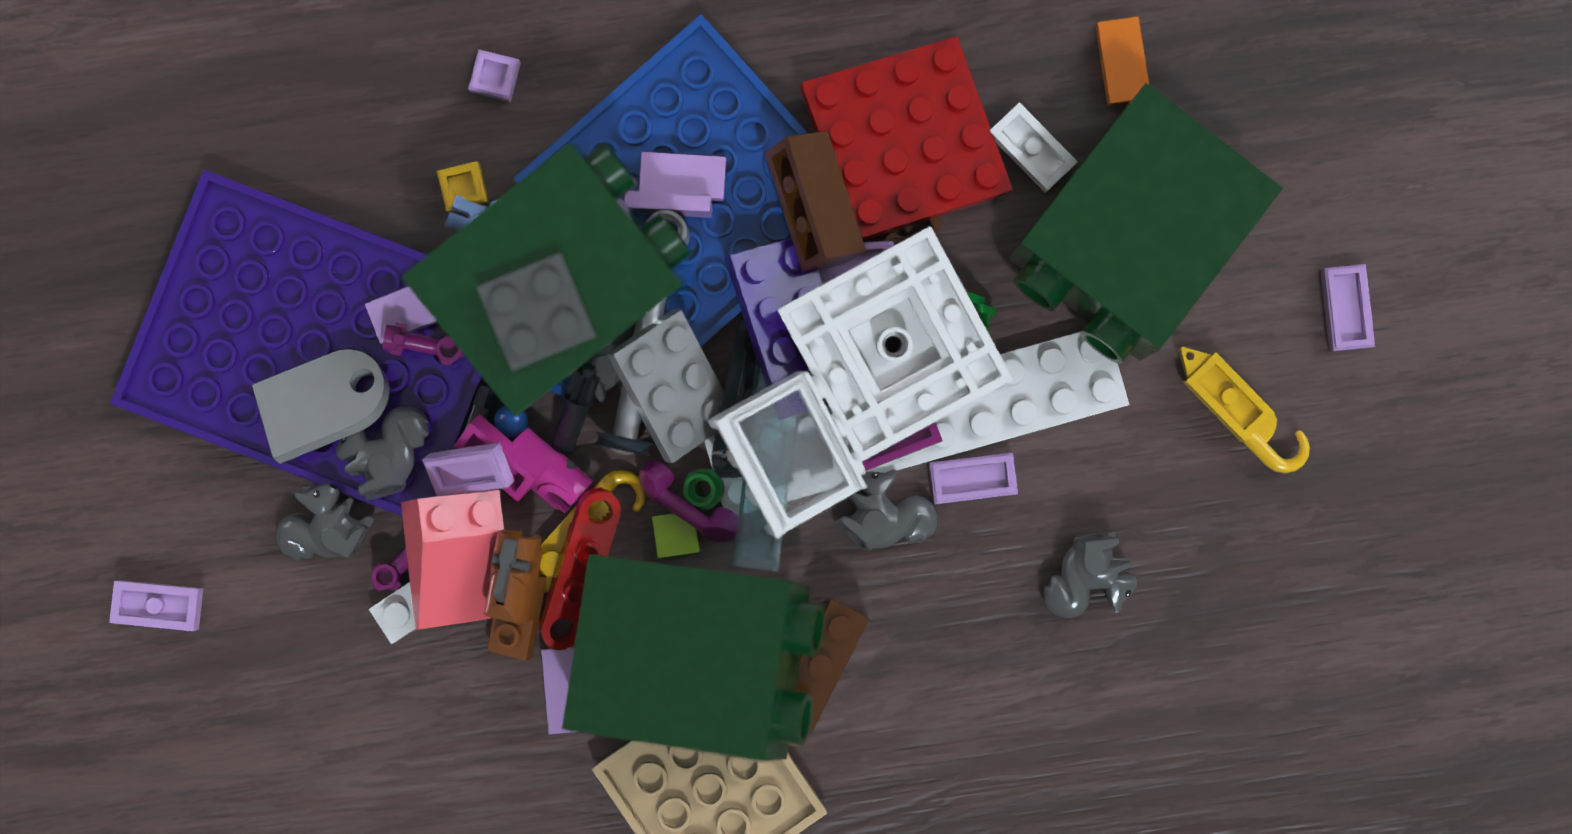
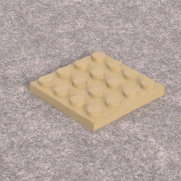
(706, 793)

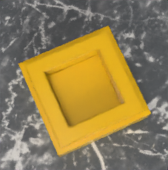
(464, 181)

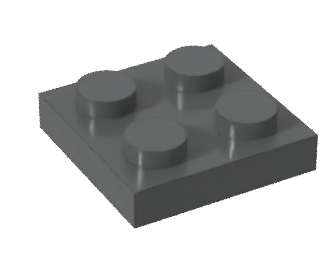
(536, 311)

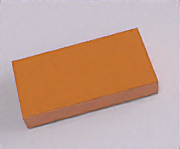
(1121, 59)

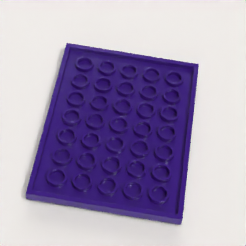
(263, 292)

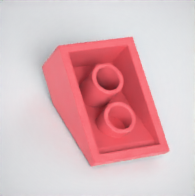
(451, 555)

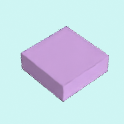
(494, 75)

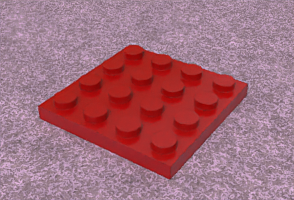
(908, 137)

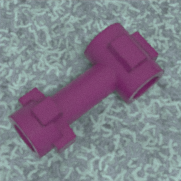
(398, 339)
(390, 575)

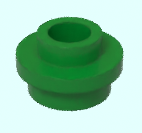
(692, 490)

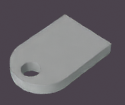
(320, 402)

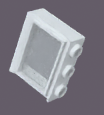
(790, 451)

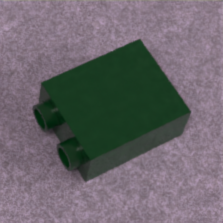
(560, 207)
(1142, 227)
(692, 658)

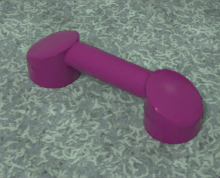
(656, 480)

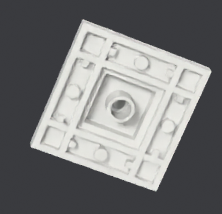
(941, 355)

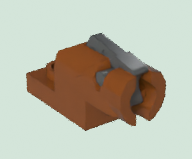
(515, 594)

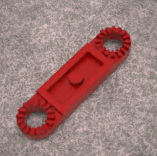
(566, 589)

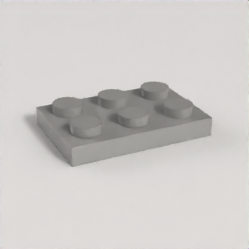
(669, 384)

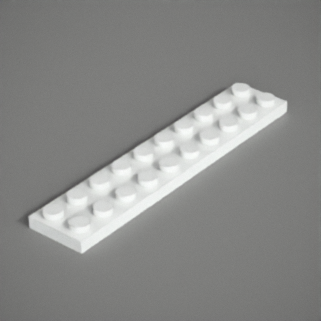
(1049, 388)

